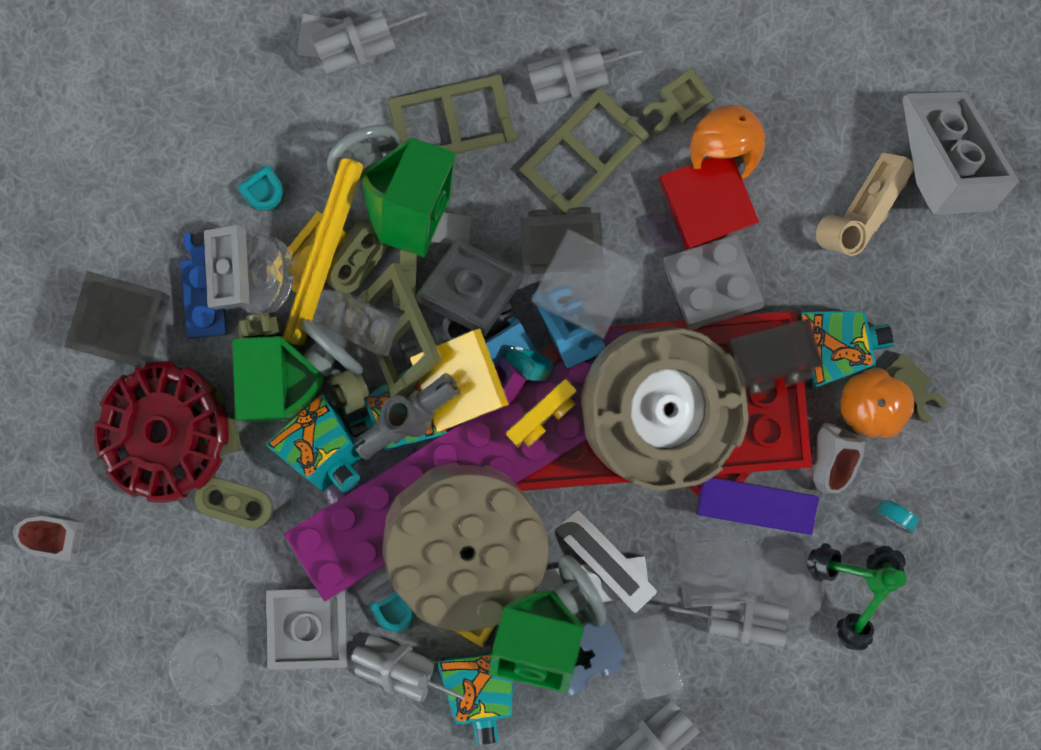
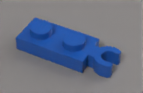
(198, 317)

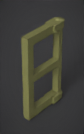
(445, 94)
(564, 134)
(411, 317)

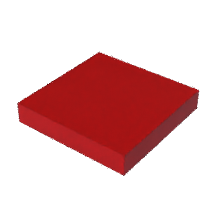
(708, 201)

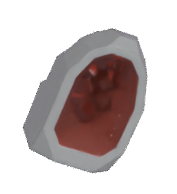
(836, 458)
(49, 536)

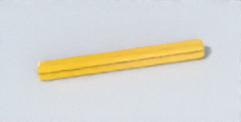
(323, 249)

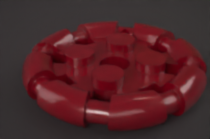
(183, 432)

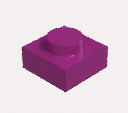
(511, 381)

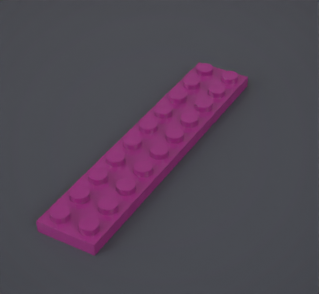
(347, 536)

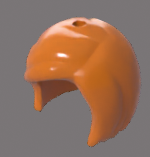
(728, 134)
(861, 405)

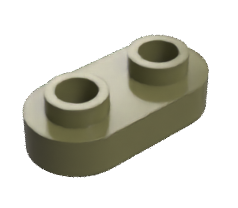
(356, 257)
(348, 391)
(234, 503)

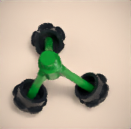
(883, 576)

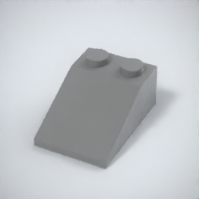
(955, 154)

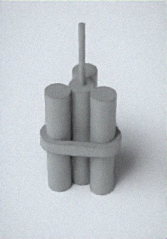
(356, 40)
(570, 73)
(747, 621)
(397, 668)
(664, 731)

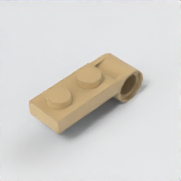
(868, 209)

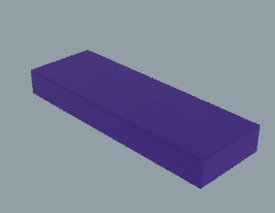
(757, 505)

